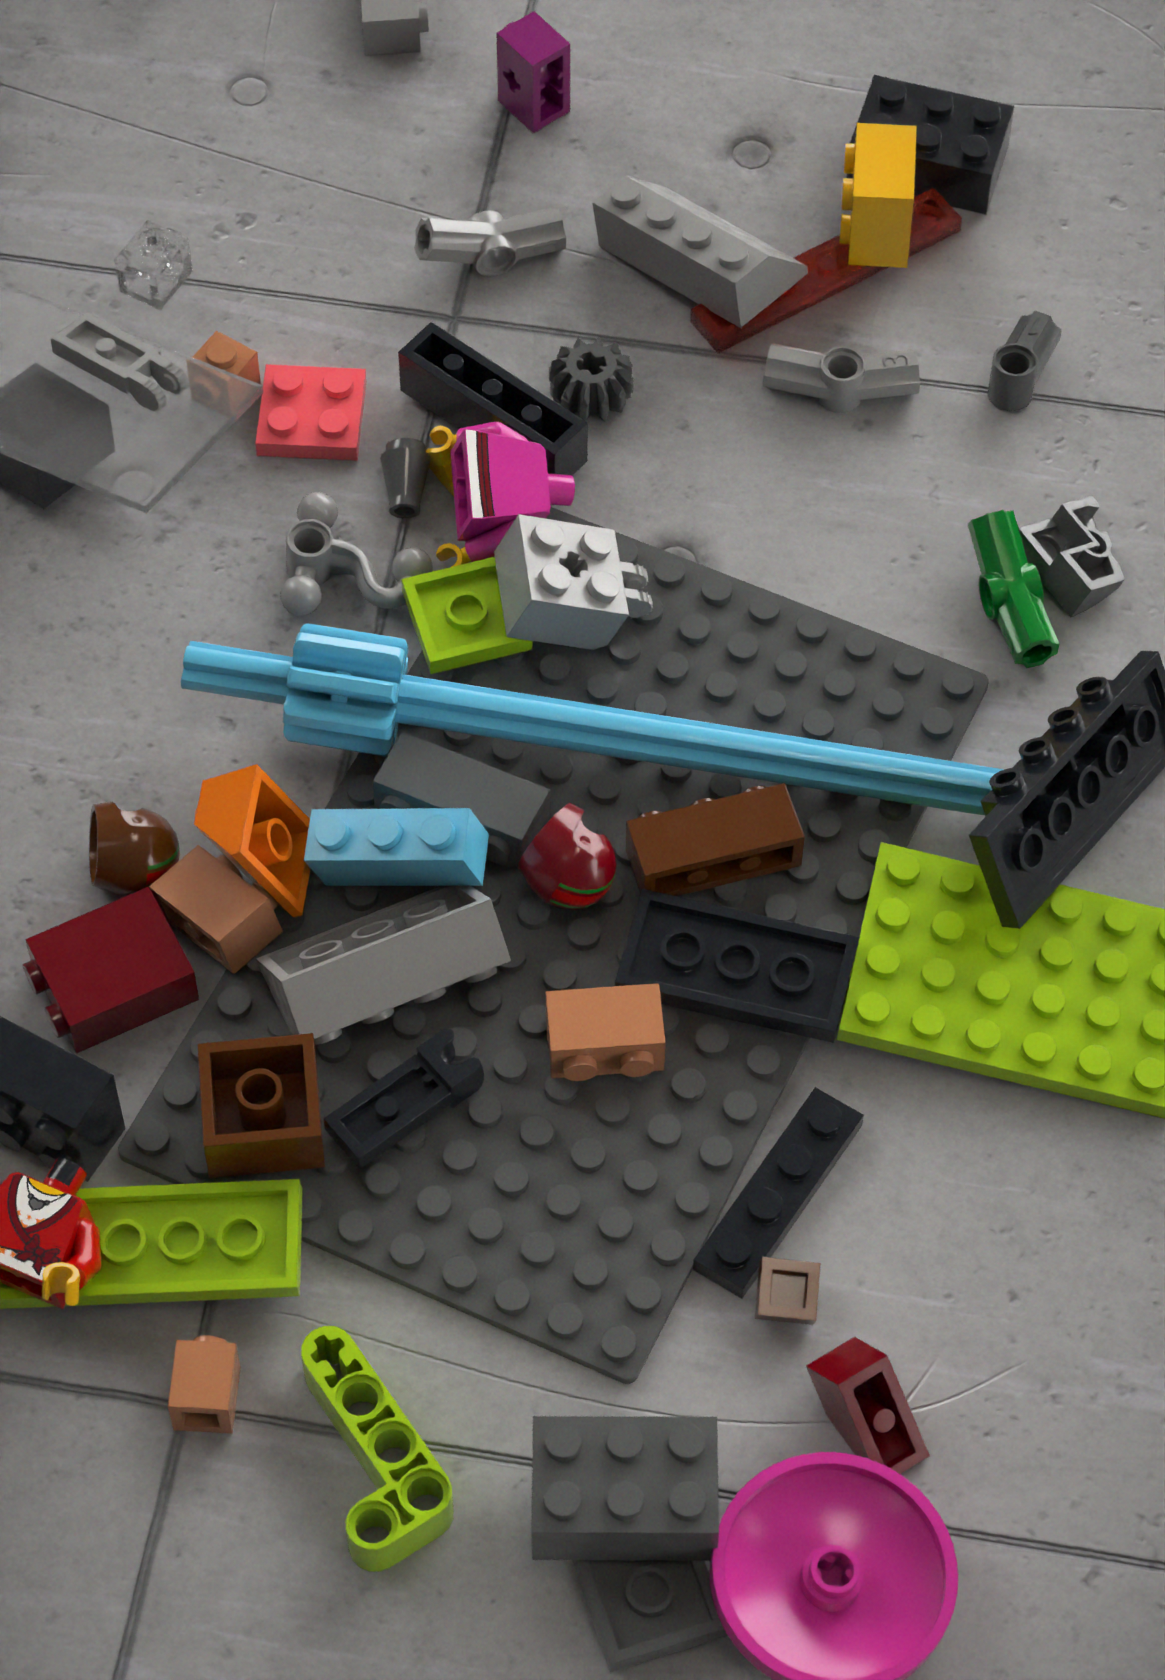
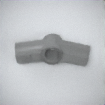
(490, 239)
(841, 375)

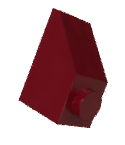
(868, 1405)

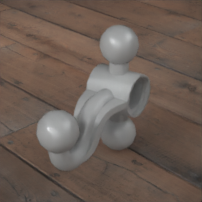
(331, 557)

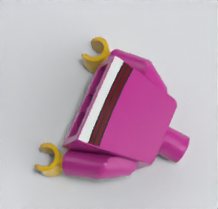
(493, 482)

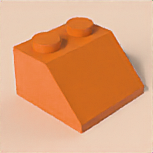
(258, 832)

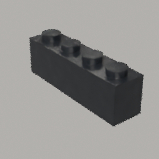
(476, 391)

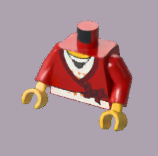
(48, 1235)

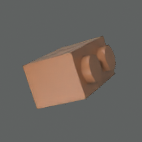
(217, 908)
(605, 1031)

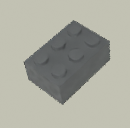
(624, 1488)

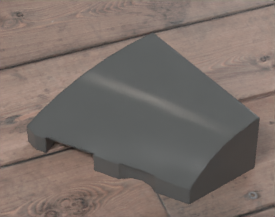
(1073, 556)

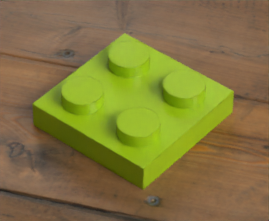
(460, 616)

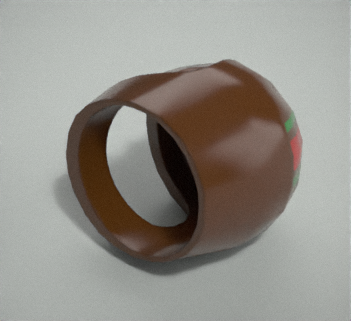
(129, 848)

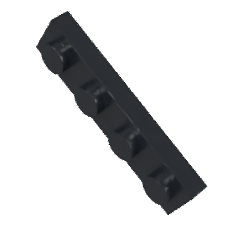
(778, 1192)

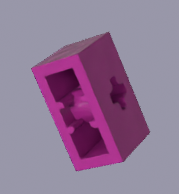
(533, 71)

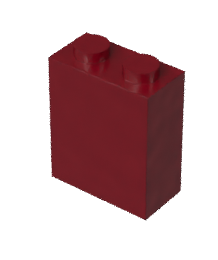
(110, 970)

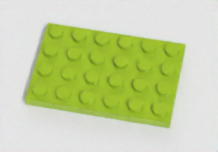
(1047, 1005)

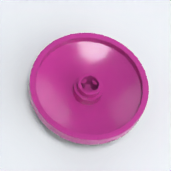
(833, 1571)

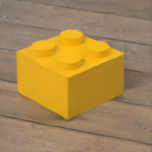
(879, 195)

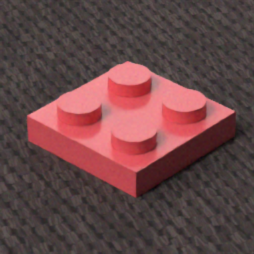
(311, 412)

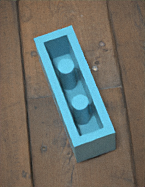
(397, 847)

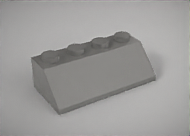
(692, 250)
(385, 961)

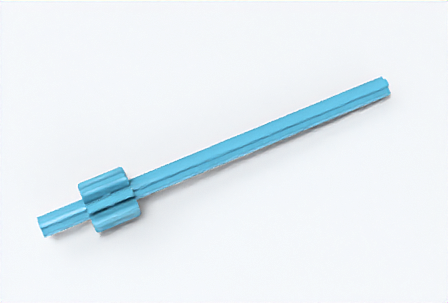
(355, 689)

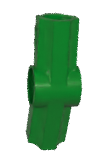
(1012, 589)

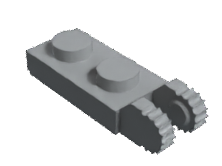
(119, 360)

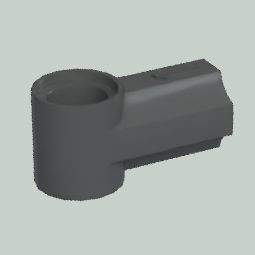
(1021, 361)

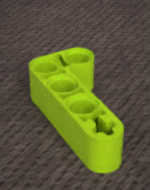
(367, 1438)

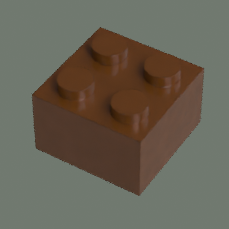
(260, 1105)

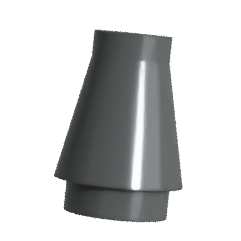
(405, 474)

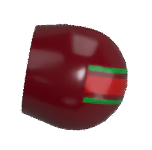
(569, 862)

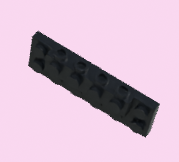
(1071, 786)

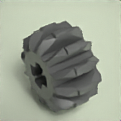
(591, 379)

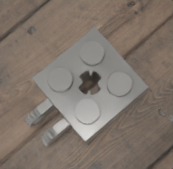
(566, 583)

